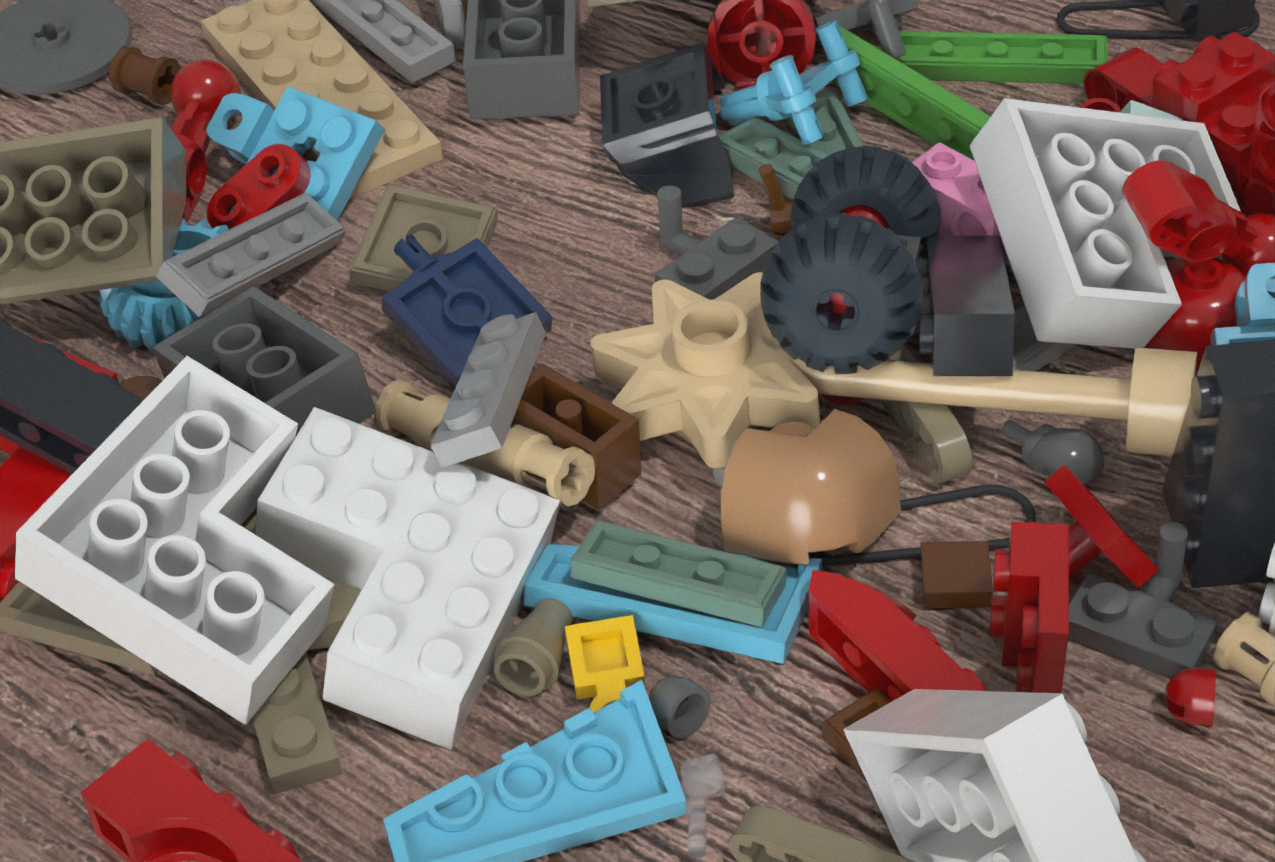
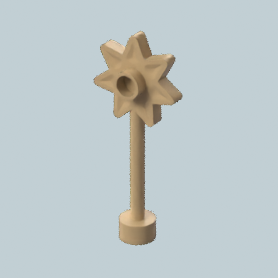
(721, 371)

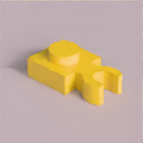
(604, 659)

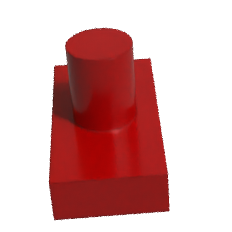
(1097, 531)

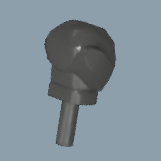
(1052, 447)

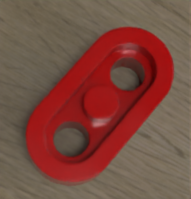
(255, 190)

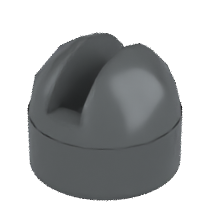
(679, 705)

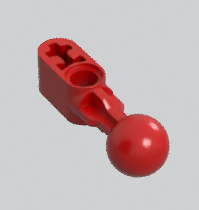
(195, 98)
(1189, 220)

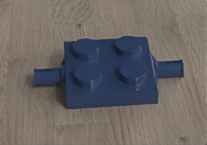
(452, 300)

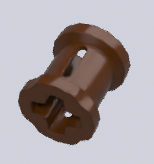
(140, 73)

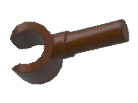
(779, 208)

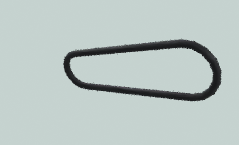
(1134, 33)
(933, 499)

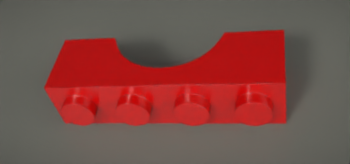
(163, 812)

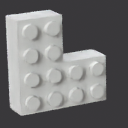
(1066, 225)
(156, 548)
(435, 563)
(988, 779)

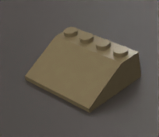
(89, 208)

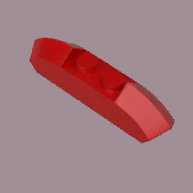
(878, 640)

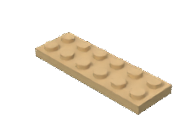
(296, 47)

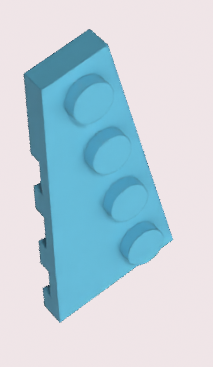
(593, 602)
(570, 789)

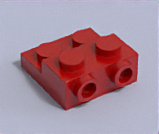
(1218, 89)
(1035, 605)

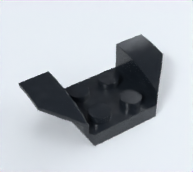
(663, 125)

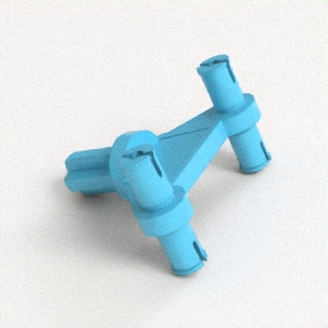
(788, 93)

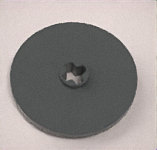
(59, 44)

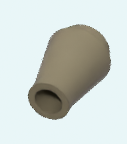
(533, 651)

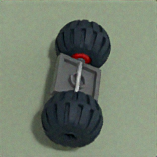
(847, 273)

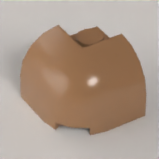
(808, 489)

